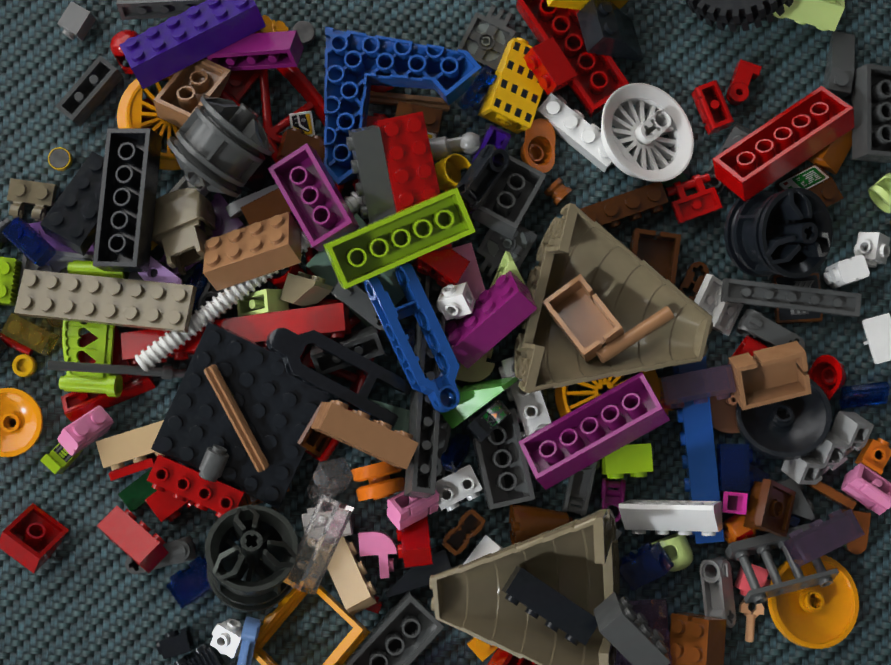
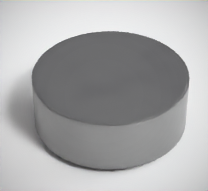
(305, 31)

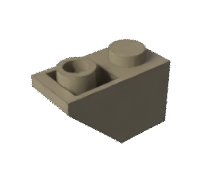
(304, 289)

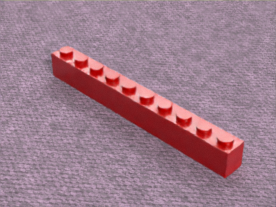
(329, 320)

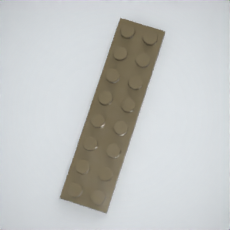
(106, 300)

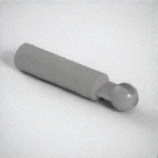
(443, 146)

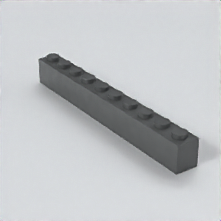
(423, 418)

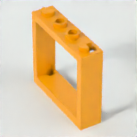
(285, 608)

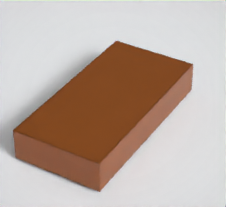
(833, 495)

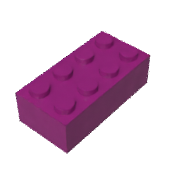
(313, 197)
(492, 318)

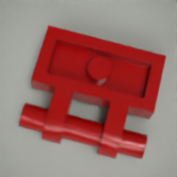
(697, 204)

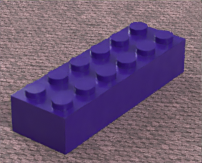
(190, 38)

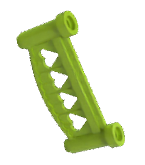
(99, 350)

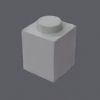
(76, 22)

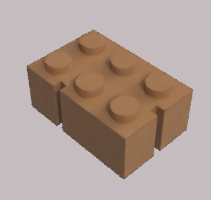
(583, 321)
(770, 375)

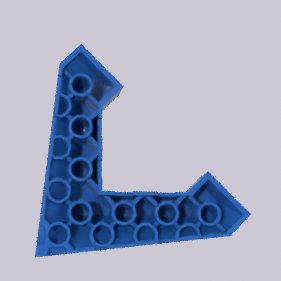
(361, 60)

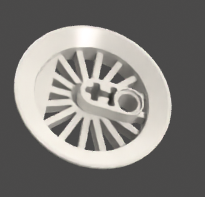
(643, 133)

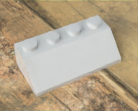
(672, 516)

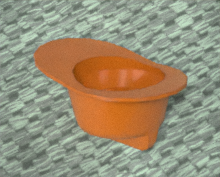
(539, 146)

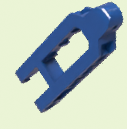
(439, 390)

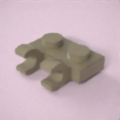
(30, 193)

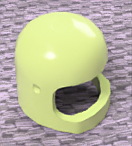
(881, 193)
(678, 550)

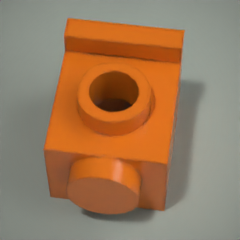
(868, 458)

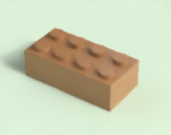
(252, 251)
(365, 435)

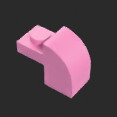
(378, 544)

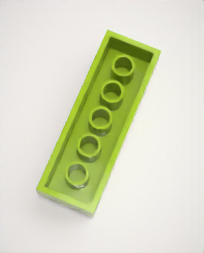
(399, 238)

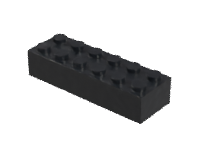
(127, 200)

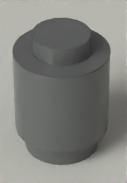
(213, 463)

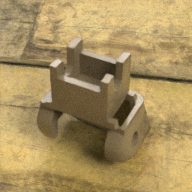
(177, 226)

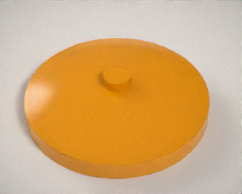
(817, 614)

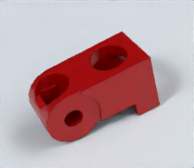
(738, 87)

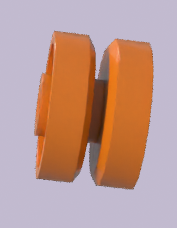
(379, 480)

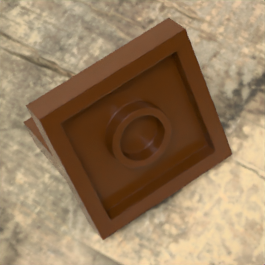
(770, 507)

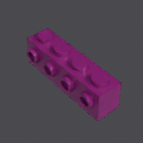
(261, 52)

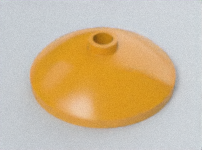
(29, 422)

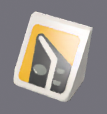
(303, 121)

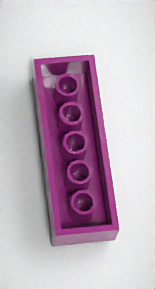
(593, 431)

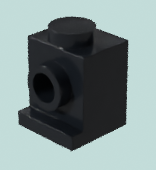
(175, 643)

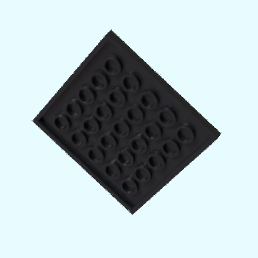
(269, 399)

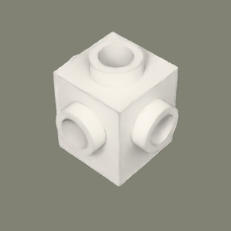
(873, 247)
(456, 301)
(227, 637)

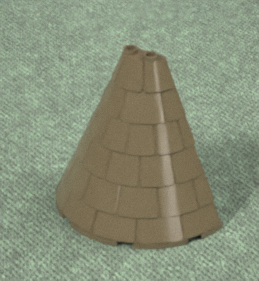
(626, 287)
(572, 559)

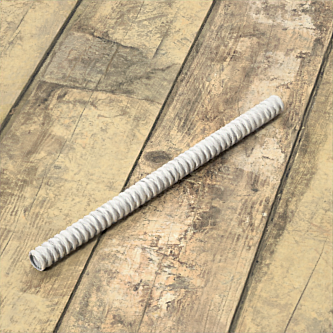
(217, 306)

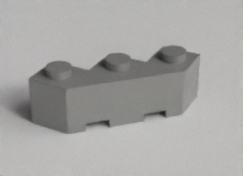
(847, 433)

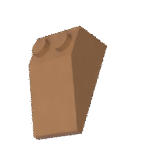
(185, 89)

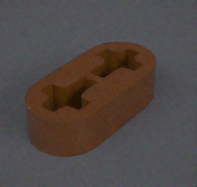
(688, 278)

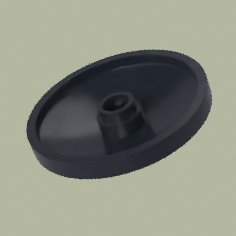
(787, 427)

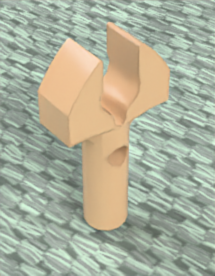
(750, 619)

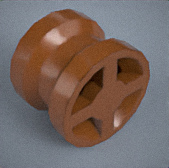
(558, 191)

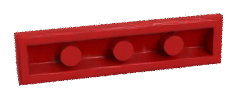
(79, 403)

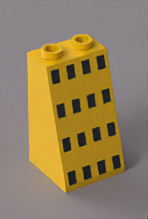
(515, 92)

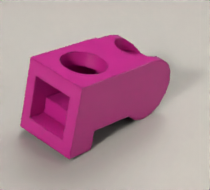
(735, 502)

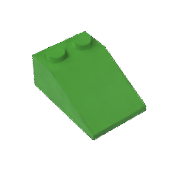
(474, 397)

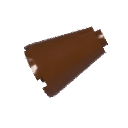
(530, 521)

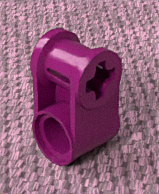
(612, 497)

